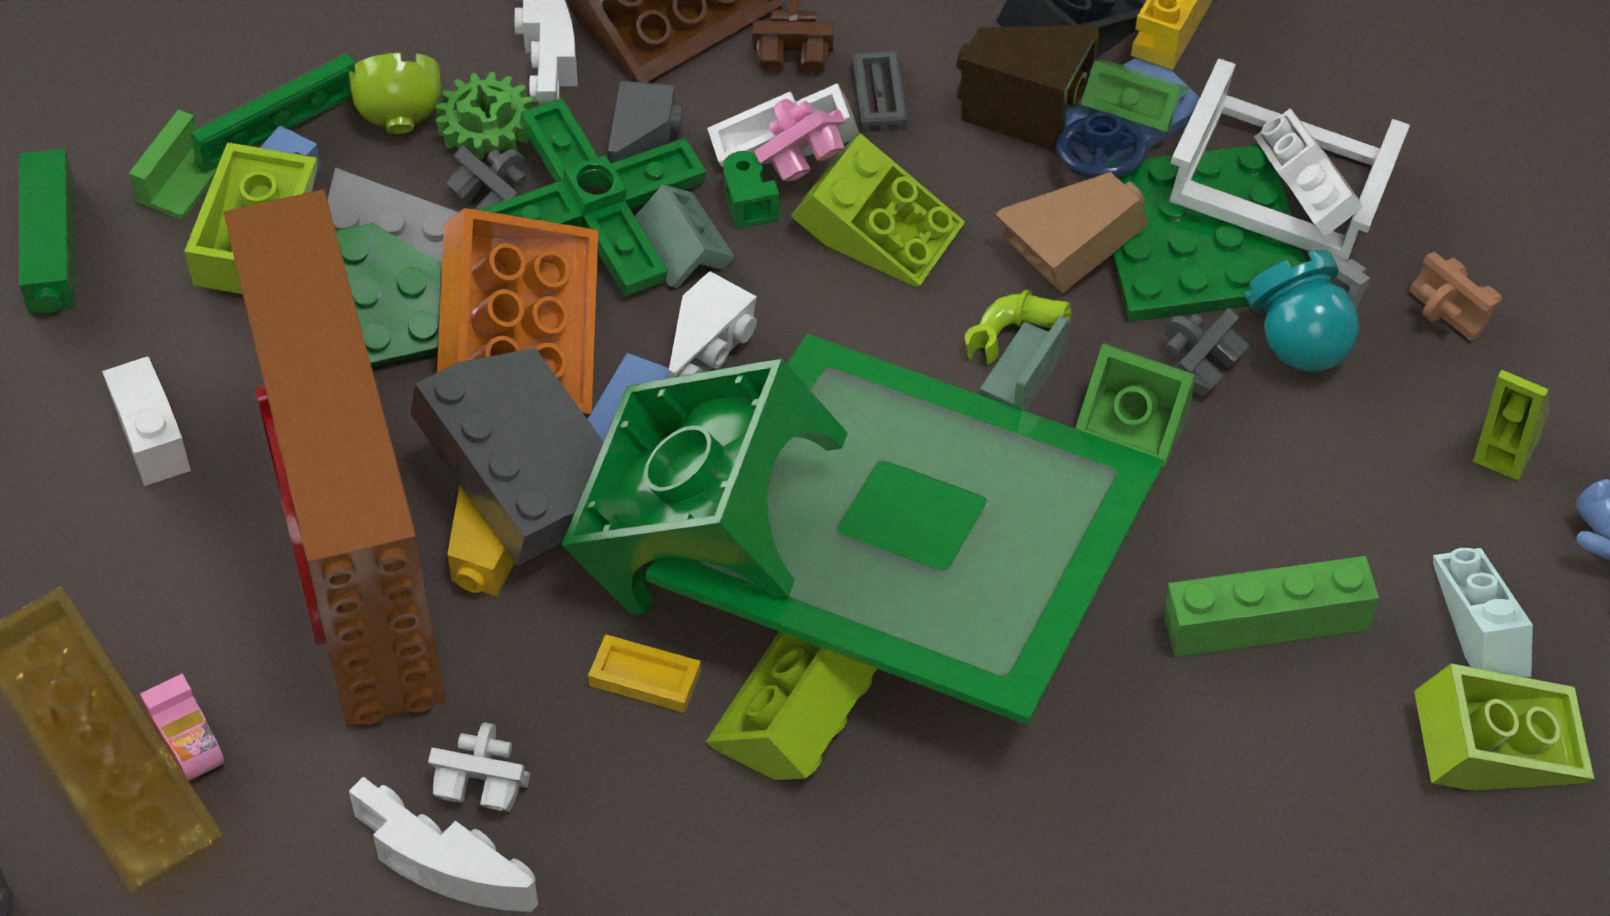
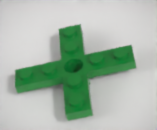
(626, 183)

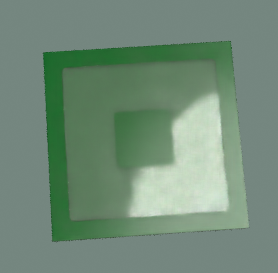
(939, 535)

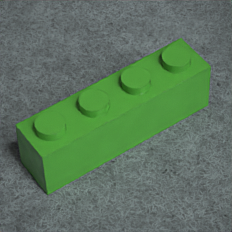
(1270, 606)

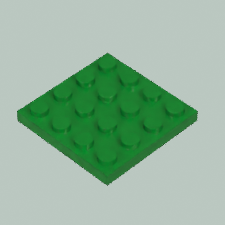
(1191, 259)

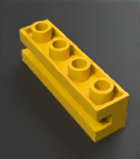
(1167, 29)

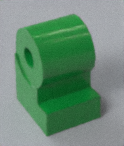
(747, 196)

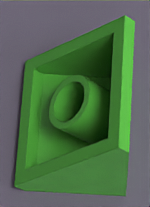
(1136, 402)

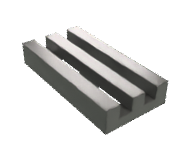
(882, 117)

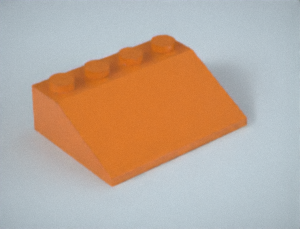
(517, 289)

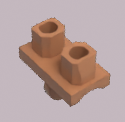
(1453, 296)

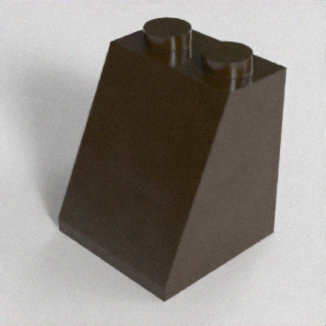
(1025, 78)

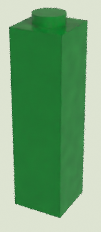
(46, 231)

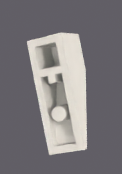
(147, 421)

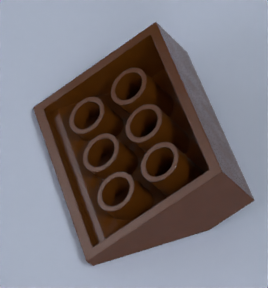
(659, 35)

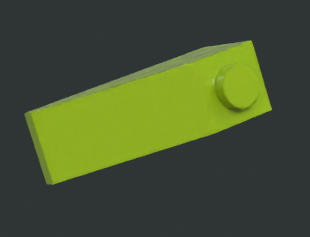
(1512, 425)

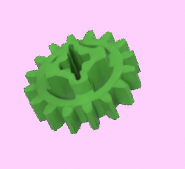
(483, 115)

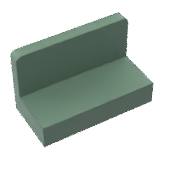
(682, 234)
(1026, 364)

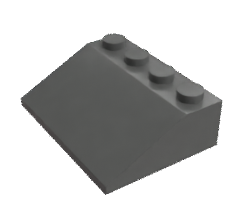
(511, 445)

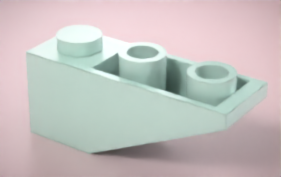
(1485, 613)

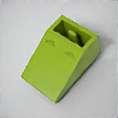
(878, 214)

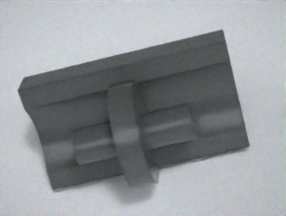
(475, 175)
(1219, 340)

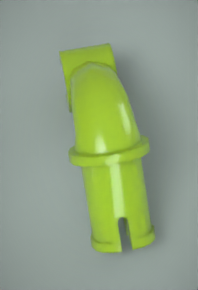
(1012, 310)

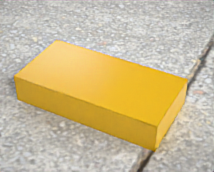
(644, 673)

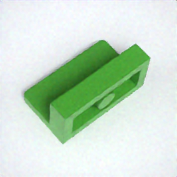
(1133, 94)
(167, 171)

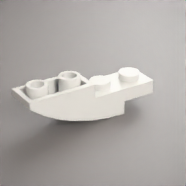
(552, 46)
(1308, 172)
(450, 863)

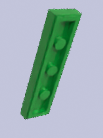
(283, 106)

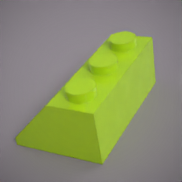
(790, 708)

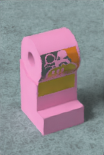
(182, 727)

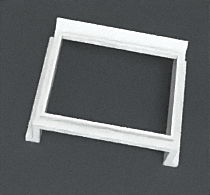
(1259, 218)

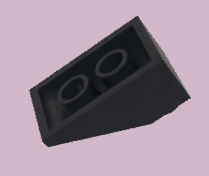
(1113, 17)

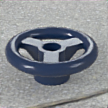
(1103, 136)

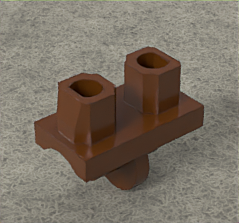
(794, 32)

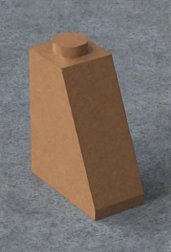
(1074, 227)

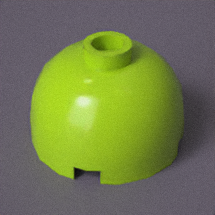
(396, 91)

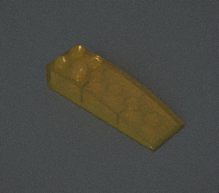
(98, 743)

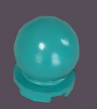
(1307, 316)

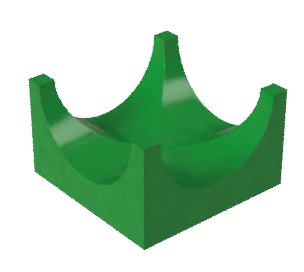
(693, 475)

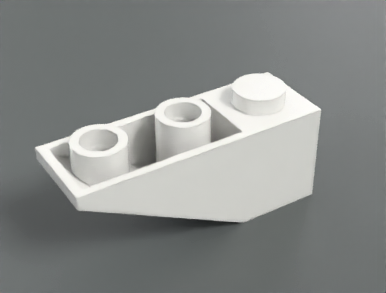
(710, 324)

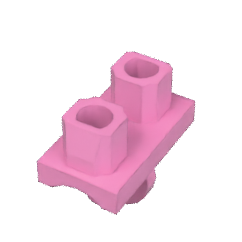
(816, 130)

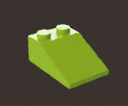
(241, 179)
(1501, 731)

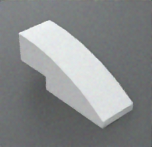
(751, 128)

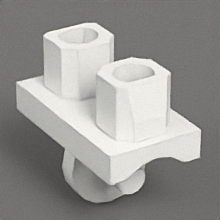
(455, 769)

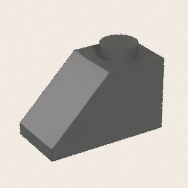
(643, 119)

